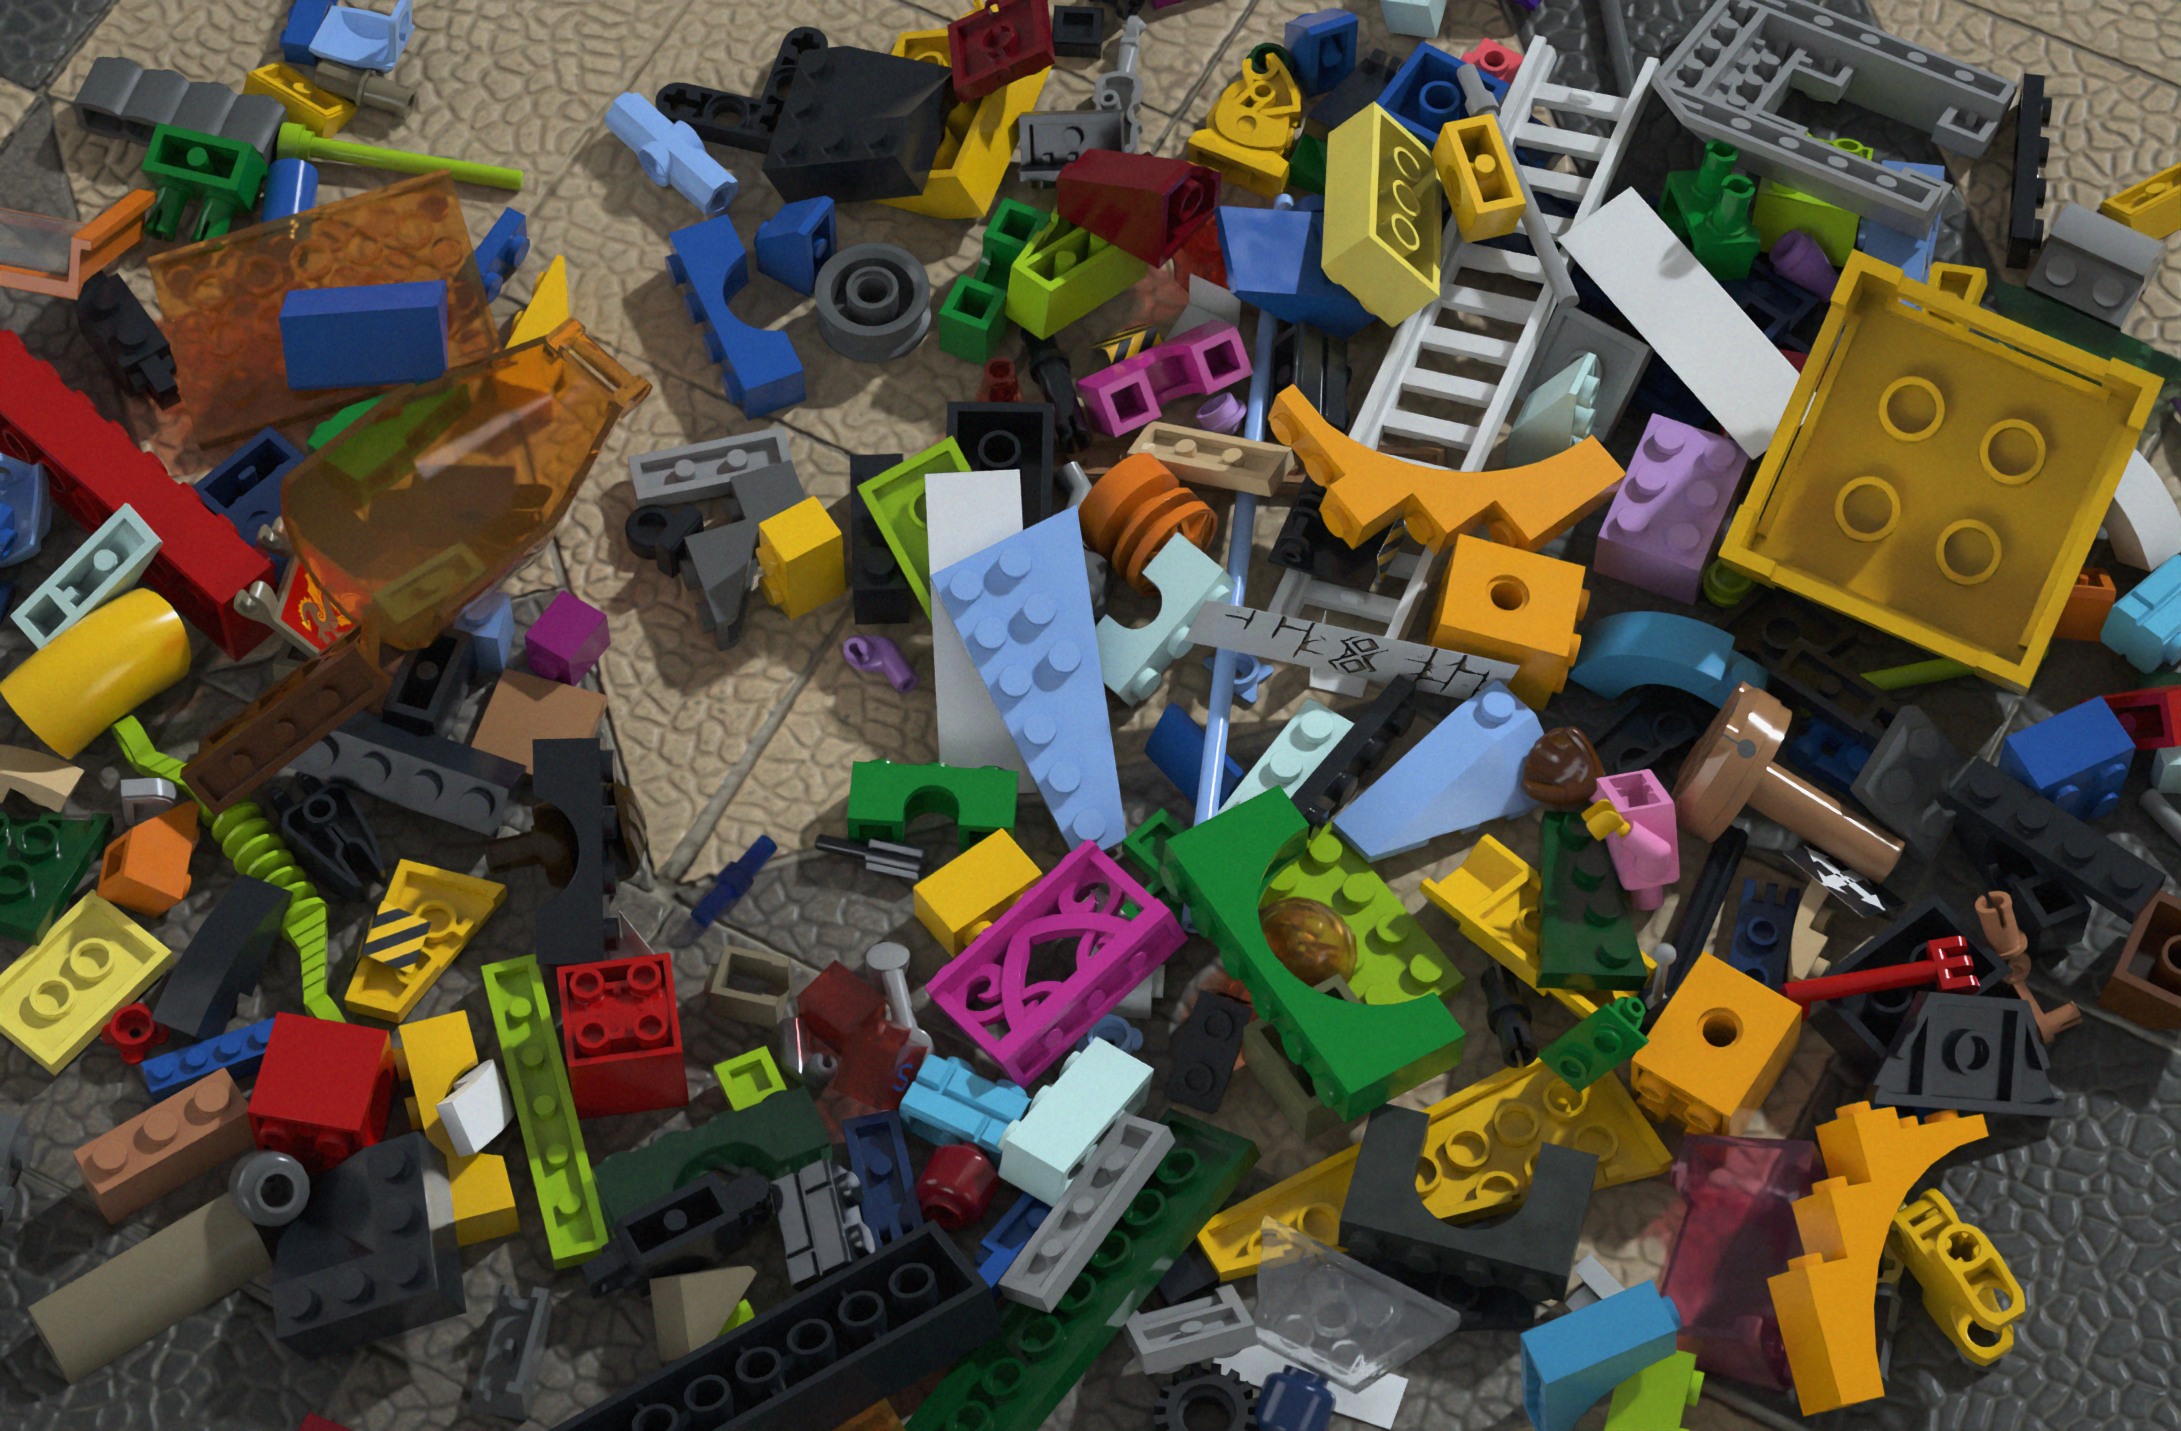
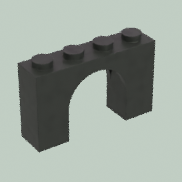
(1523, 1254)

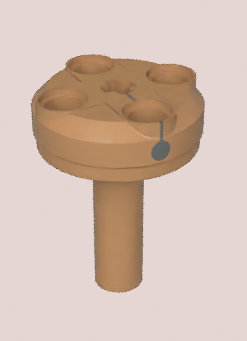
(1736, 768)

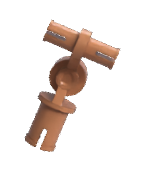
(2009, 944)

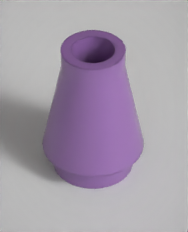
(1802, 262)

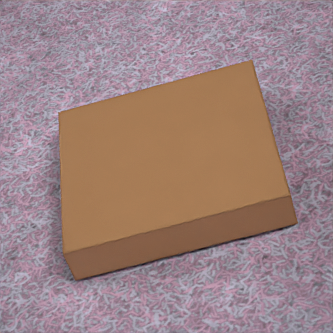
(535, 708)

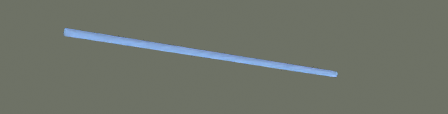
(1237, 569)

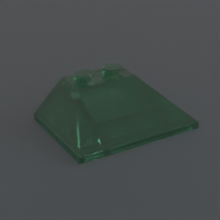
(2084, 333)

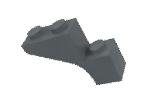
(724, 559)

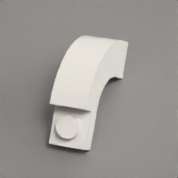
(2143, 518)

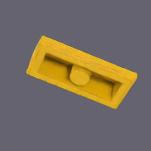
(304, 102)
(2149, 205)

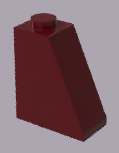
(1138, 200)

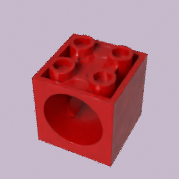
(622, 1036)
(323, 1090)

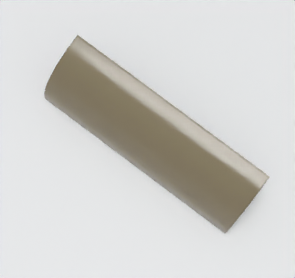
(149, 1288)

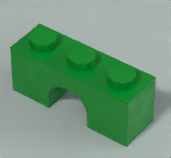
(973, 313)
(892, 795)

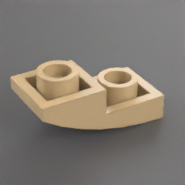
(37, 776)
(1808, 939)

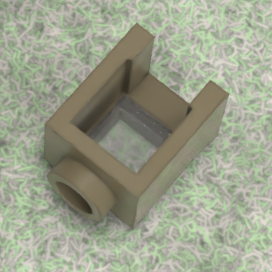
(749, 986)

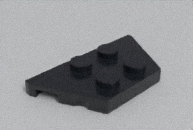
(1966, 1057)

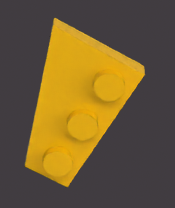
(457, 909)

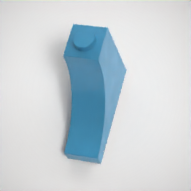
(1592, 1351)

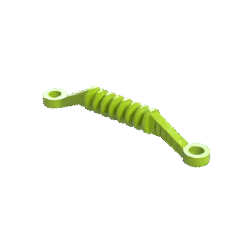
(257, 853)

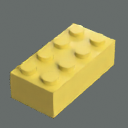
(1382, 216)

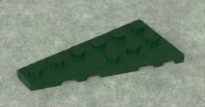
(43, 867)

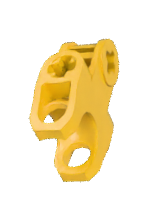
(1957, 1274)

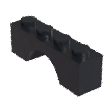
(578, 921)

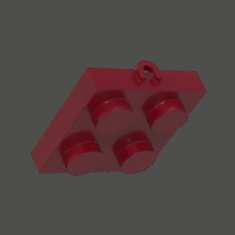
(999, 46)

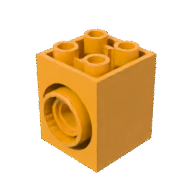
(1512, 611)
(1715, 1051)

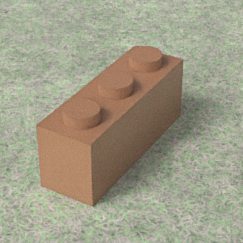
(165, 1146)

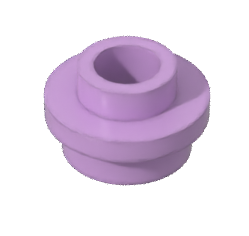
(1222, 414)

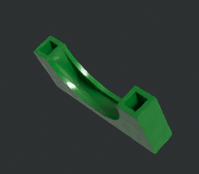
(1349, 1049)

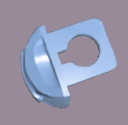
(364, 37)
(29, 496)

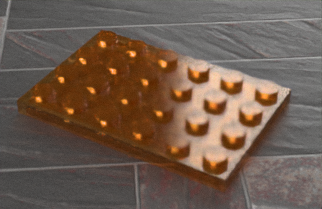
(228, 294)

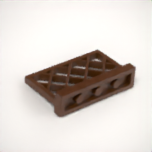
(288, 718)

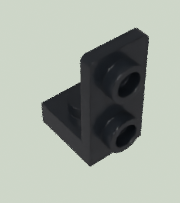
(1209, 1050)

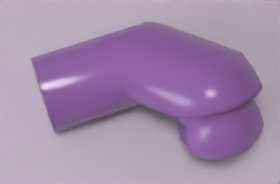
(881, 656)

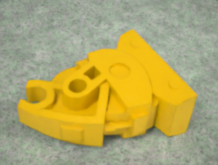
(1252, 130)

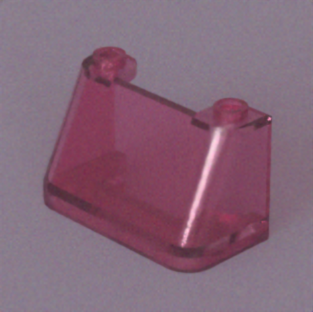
(1730, 1242)

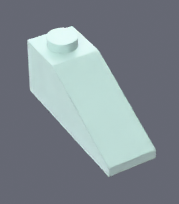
(91, 577)

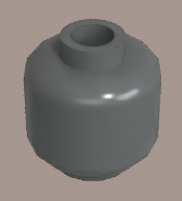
(287, 1187)

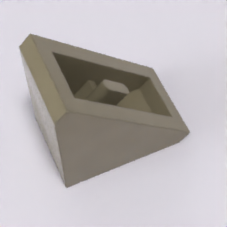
(695, 1307)

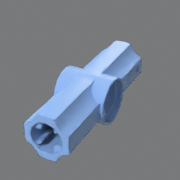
(671, 153)

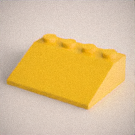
(975, 139)

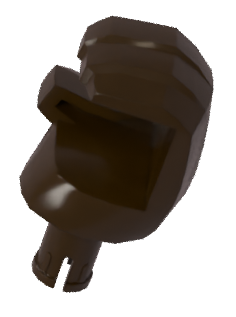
(556, 846)

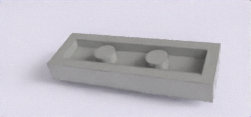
(703, 467)

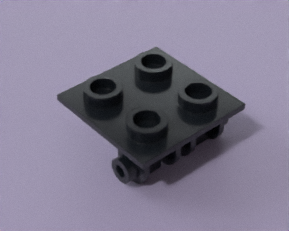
(1312, 549)

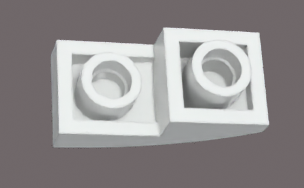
(476, 1109)

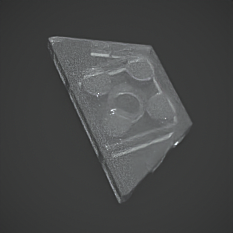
(1339, 1312)

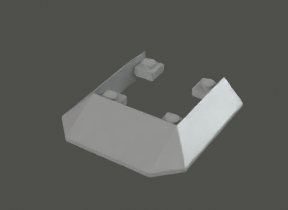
(1755, 52)

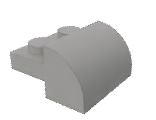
(2096, 265)

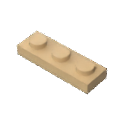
(1216, 458)

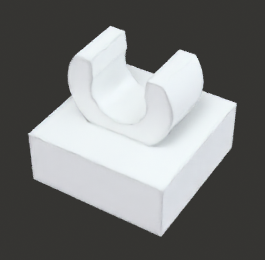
(1598, 1284)

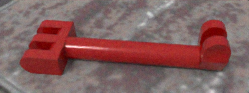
(1944, 967)

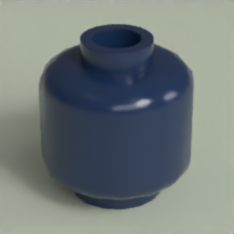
(1294, 1401)

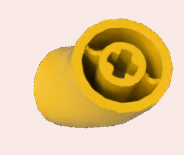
(99, 670)

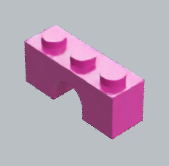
(1186, 364)

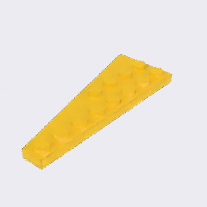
(1473, 1164)

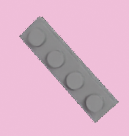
(1086, 1212)

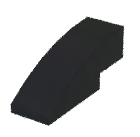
(223, 959)

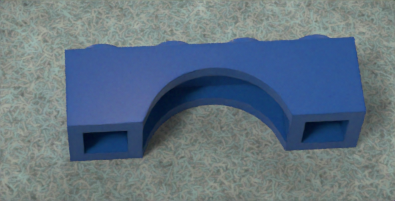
(757, 363)

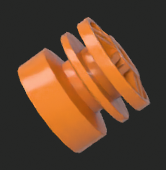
(1136, 514)

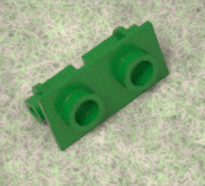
(1597, 1043)

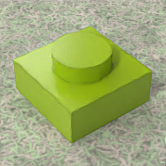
(748, 1078)

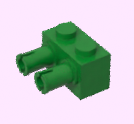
(200, 169)
(1710, 213)

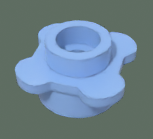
(1115, 1029)

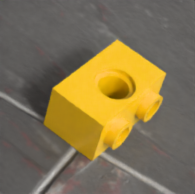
(1478, 178)

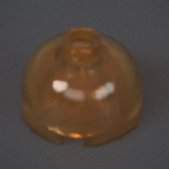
(1309, 939)

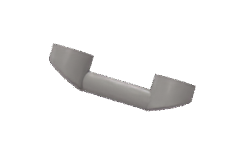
(889, 969)

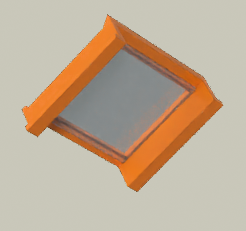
(61, 254)

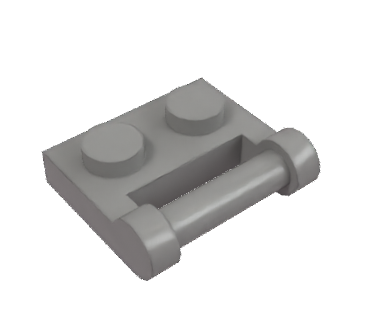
(1190, 1332)

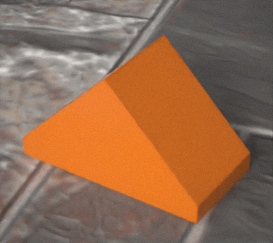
(2087, 606)

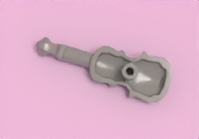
(1123, 87)

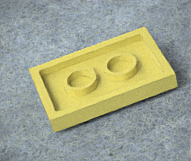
(77, 980)

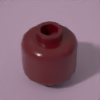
(957, 1185)

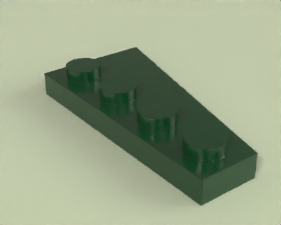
(1583, 915)

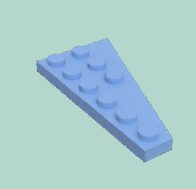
(1035, 647)

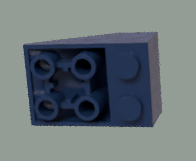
(249, 487)

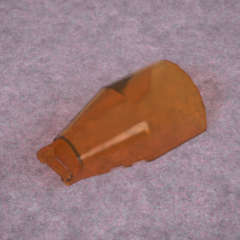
(454, 483)

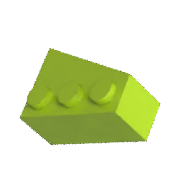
(1066, 276)
(1656, 1396)

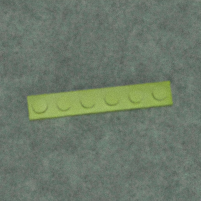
(545, 1111)

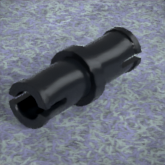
(1509, 1016)

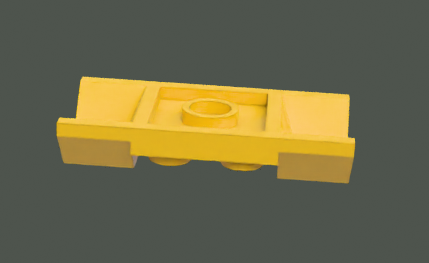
(1497, 909)

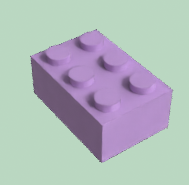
(1672, 509)

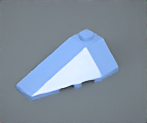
(1450, 780)

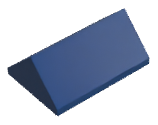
(365, 335)

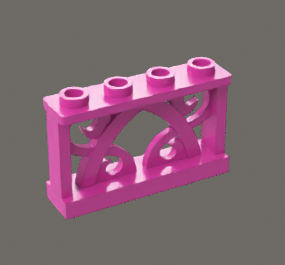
(1046, 913)

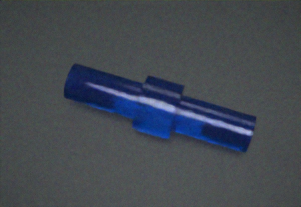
(734, 881)

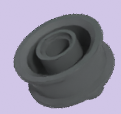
(879, 329)

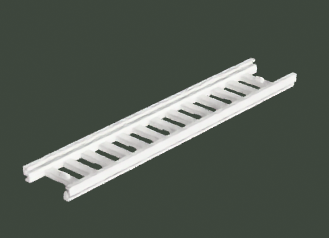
(1419, 332)

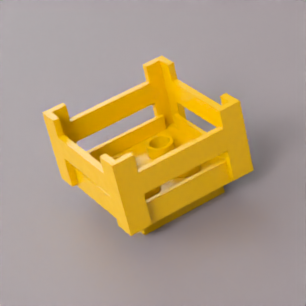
(1940, 473)

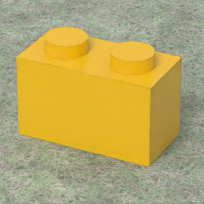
(801, 558)
(974, 891)

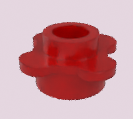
(130, 1019)

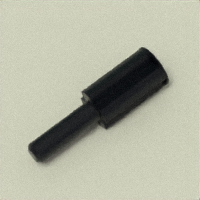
(880, 854)

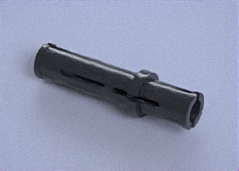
(1051, 371)

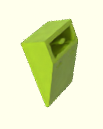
(1785, 209)

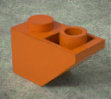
(151, 862)

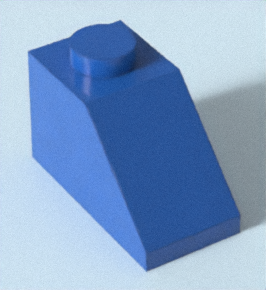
(1322, 48)
(797, 243)

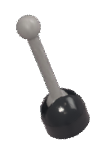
(1657, 995)

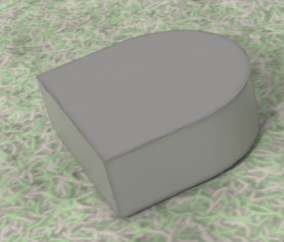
(147, 799)

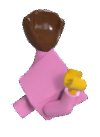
(1627, 810)

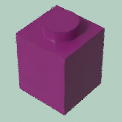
(567, 640)

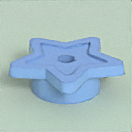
(1252, 674)

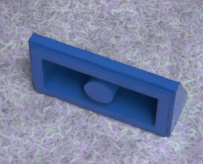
(1178, 752)

